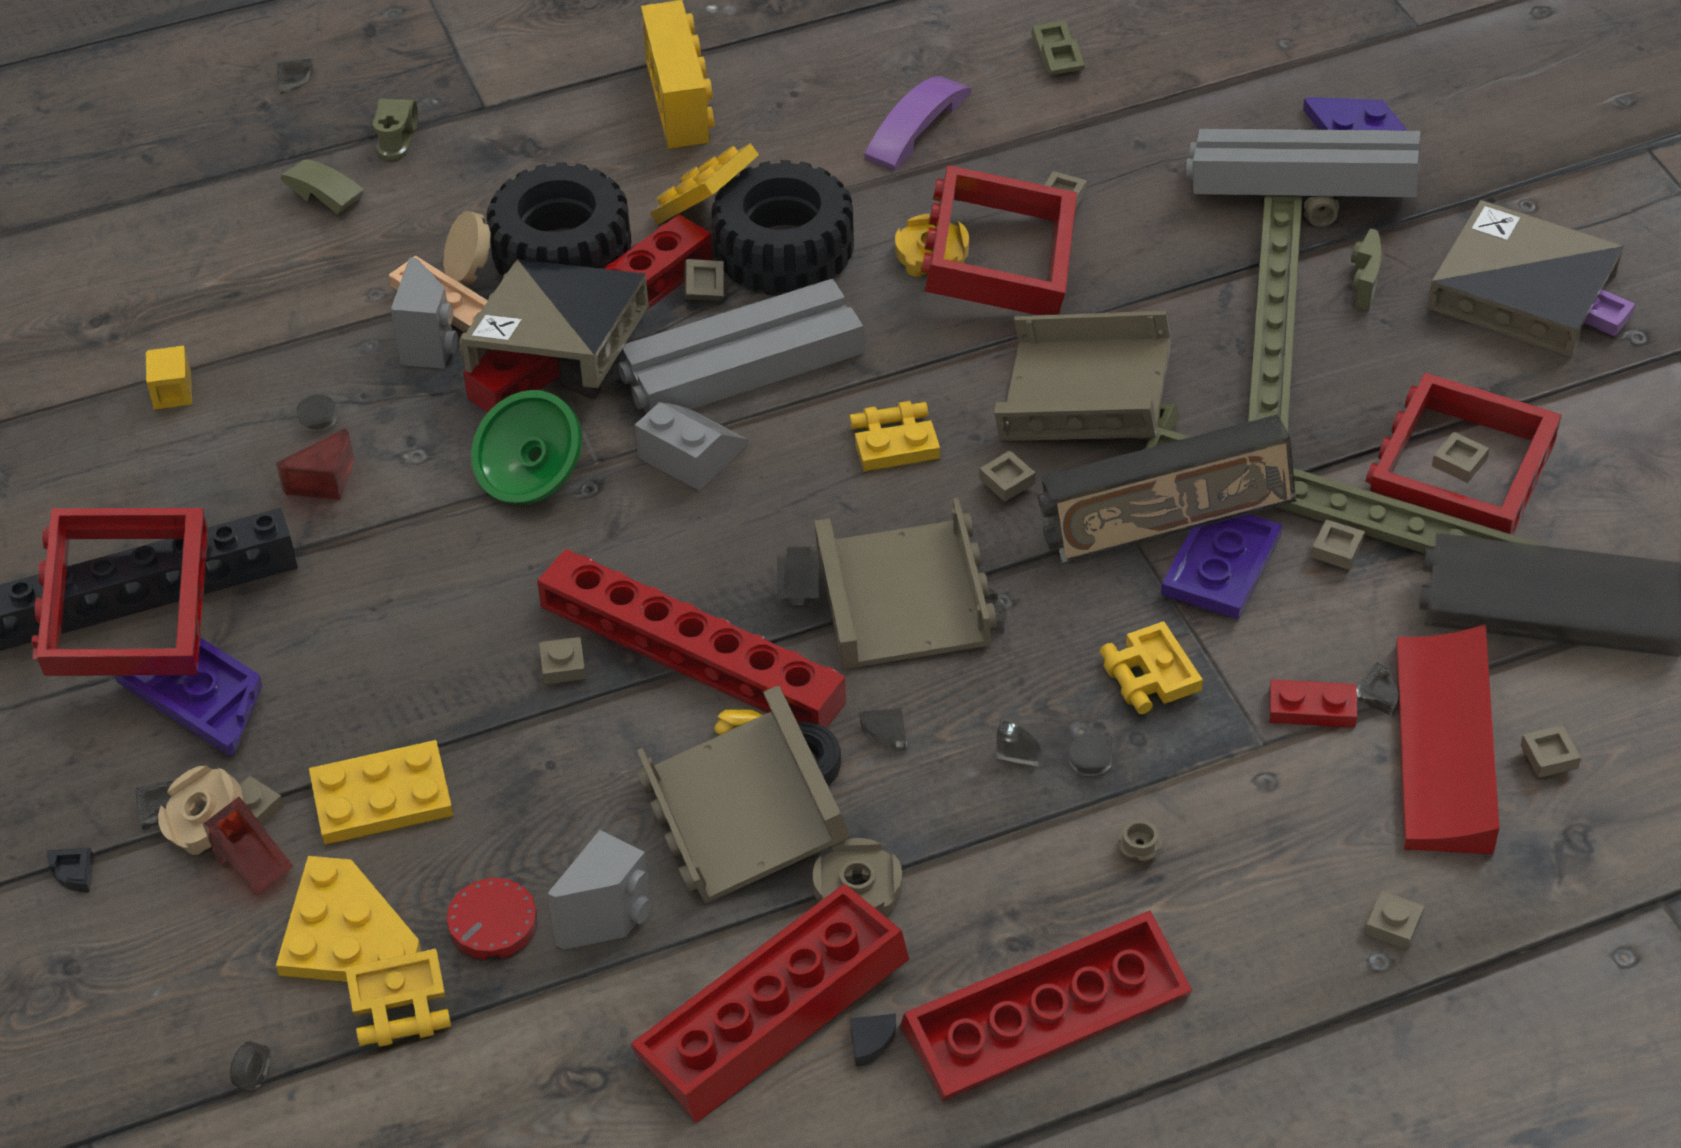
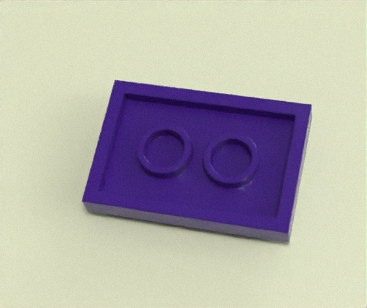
(1222, 564)

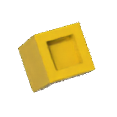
(168, 377)

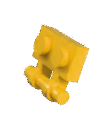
(897, 444)
(1161, 660)
(394, 984)

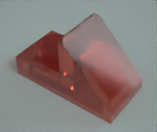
(246, 845)

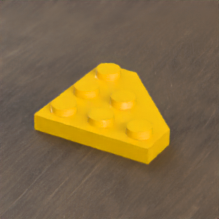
(339, 923)

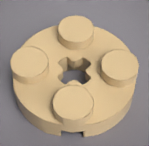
(187, 792)

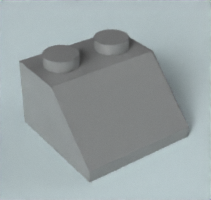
(423, 319)
(685, 443)
(600, 894)

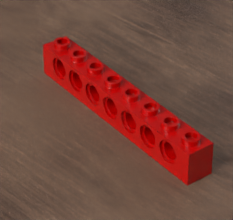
(658, 256)
(688, 639)

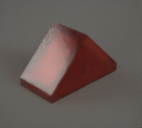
(319, 468)

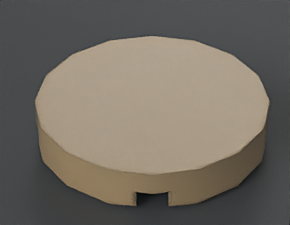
(466, 247)

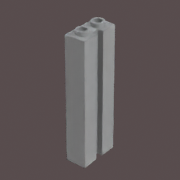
(1305, 162)
(742, 348)

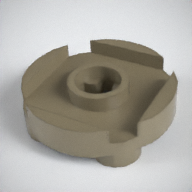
(865, 858)

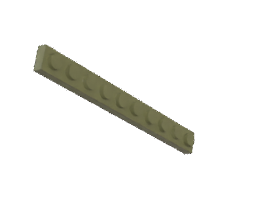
(1275, 308)
(1368, 511)

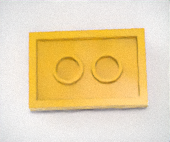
(702, 182)
(380, 792)

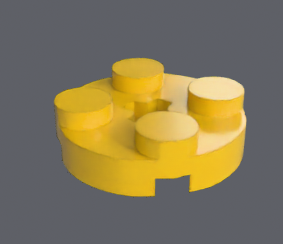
(912, 239)

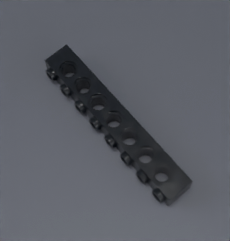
(149, 576)

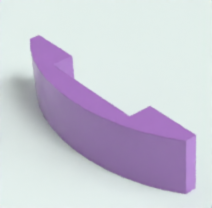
(910, 117)

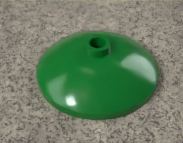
(512, 438)

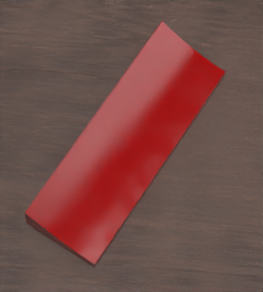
(1447, 743)
(771, 1001)
(1045, 1005)

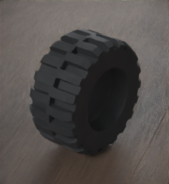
(783, 196)
(557, 199)

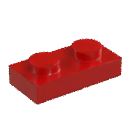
(1312, 703)

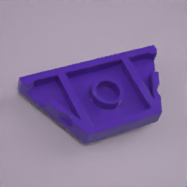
(1351, 114)
(208, 704)

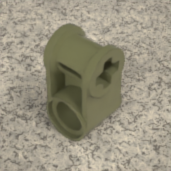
(395, 125)

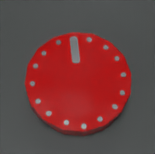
(492, 918)

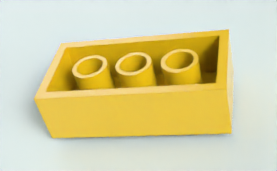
(677, 74)

